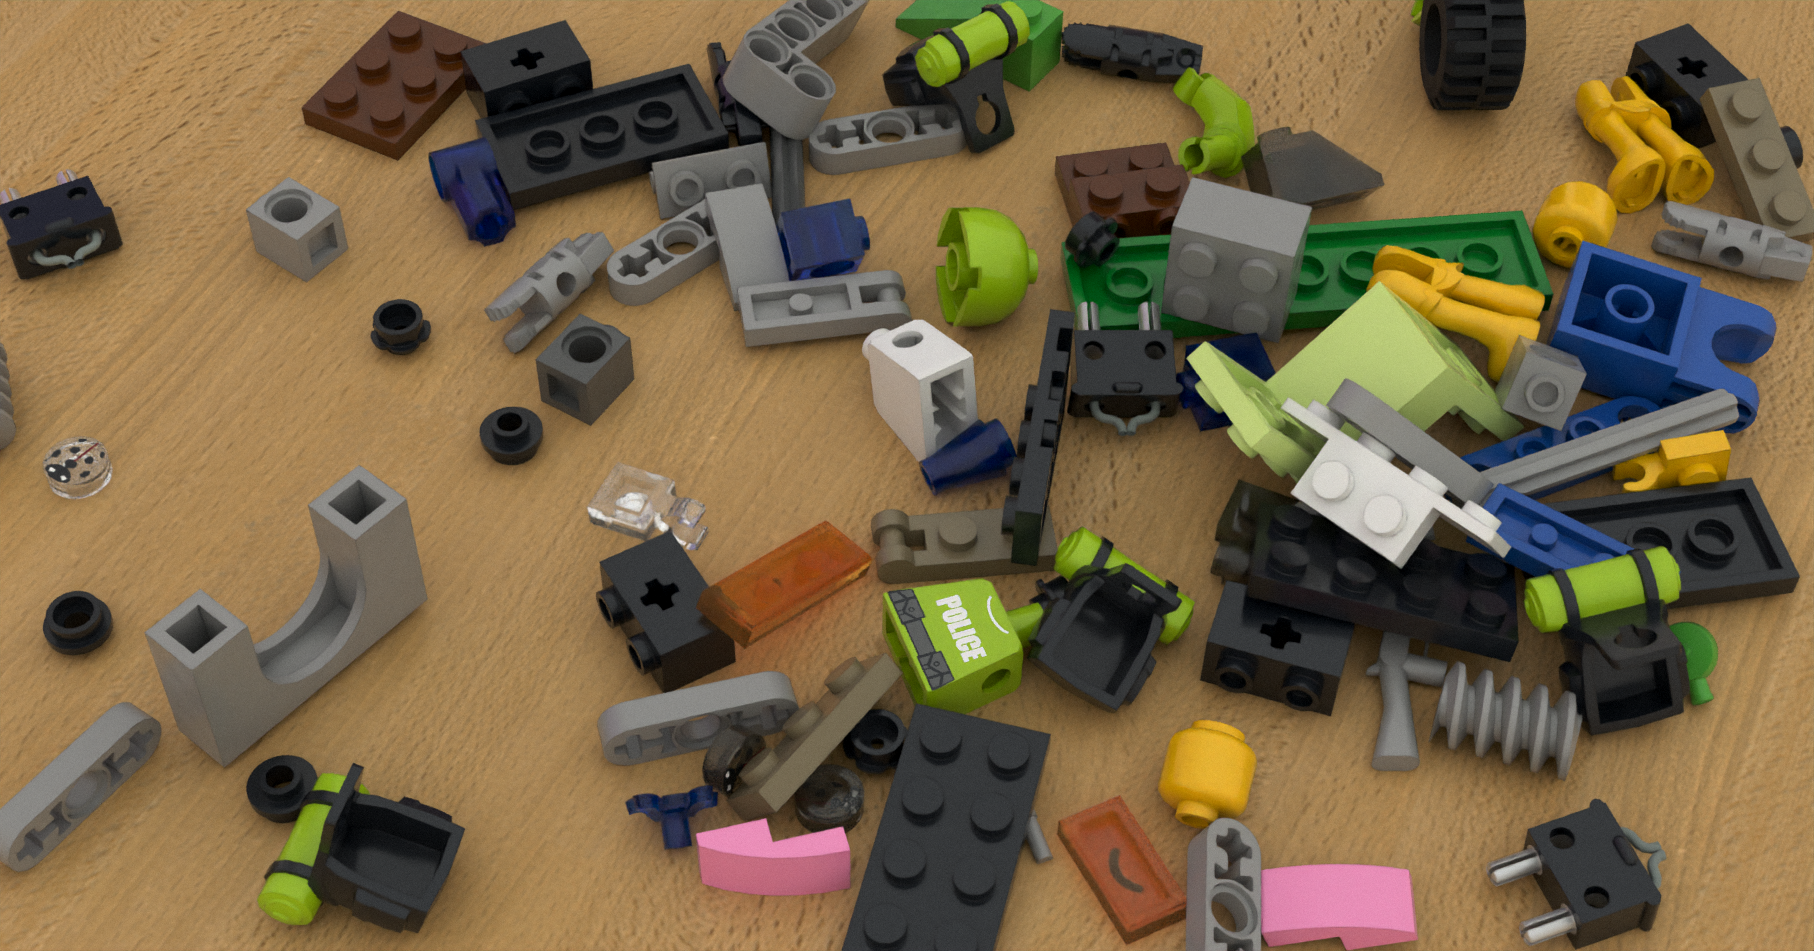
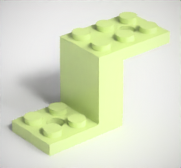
(1374, 344)

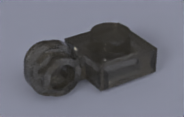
(1235, 530)

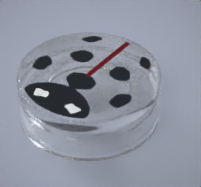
(77, 467)

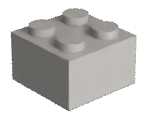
(1235, 259)

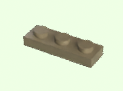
(1758, 158)
(812, 735)

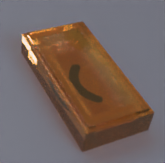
(1123, 869)

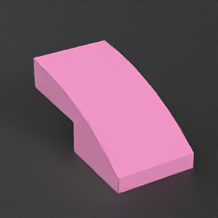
(749, 862)
(1338, 900)

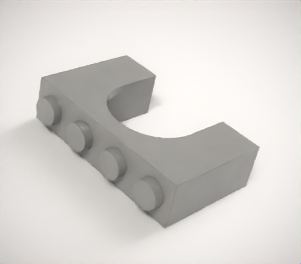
(365, 585)

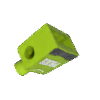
(957, 643)

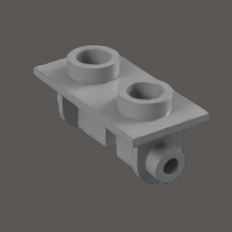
(685, 180)

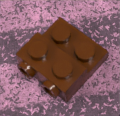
(1129, 184)

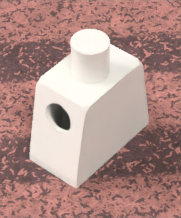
(921, 385)

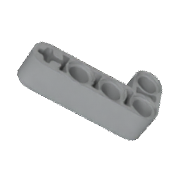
(777, 60)

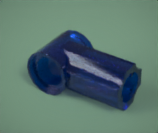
(471, 182)

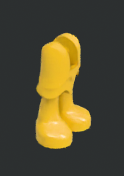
(1627, 122)
(1436, 288)

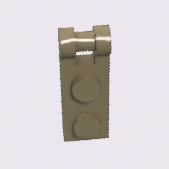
(954, 546)

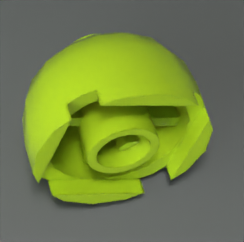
(984, 266)

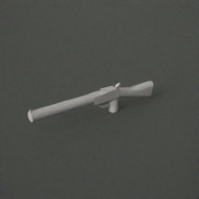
(1396, 739)

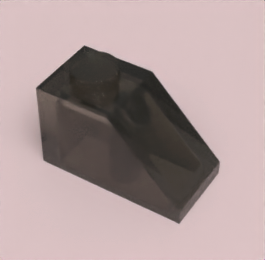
(1307, 170)

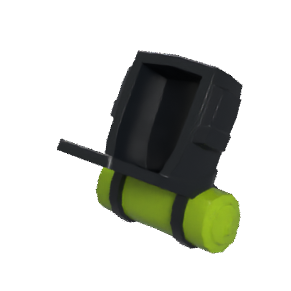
(959, 67)
(1106, 623)
(1615, 637)
(361, 854)

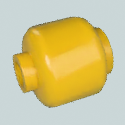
(1573, 215)
(1207, 773)

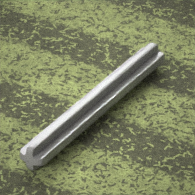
(1613, 444)

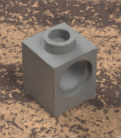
(297, 229)
(1540, 383)

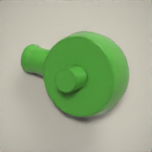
(1701, 656)

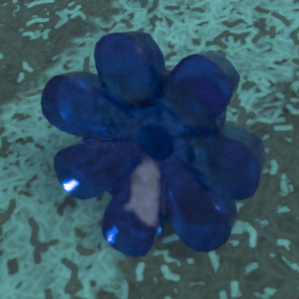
(674, 812)

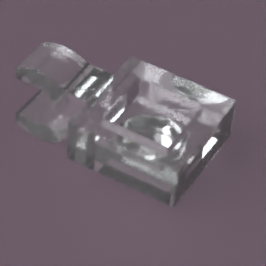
(641, 501)

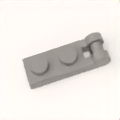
(822, 307)

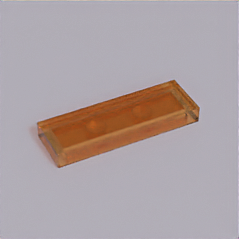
(784, 584)

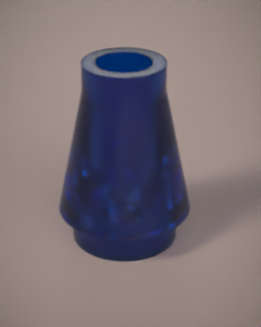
(971, 457)

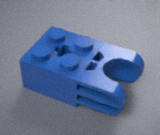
(1657, 332)

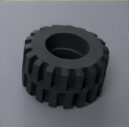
(1472, 52)

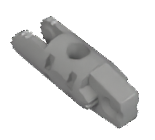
(1731, 243)
(550, 286)

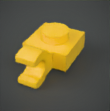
(1678, 463)

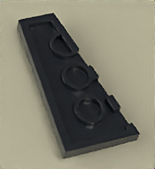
(1039, 443)

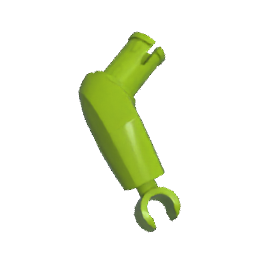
(1227, 125)

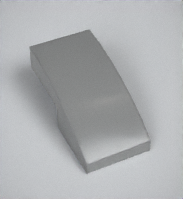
(745, 238)

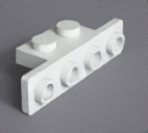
(1375, 500)

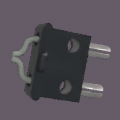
(57, 226)
(1123, 371)
(1586, 876)

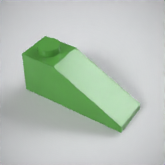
(1025, 65)

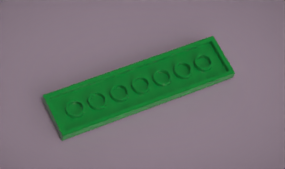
(1332, 271)

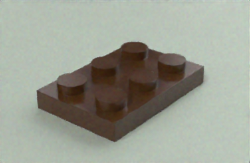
(392, 86)

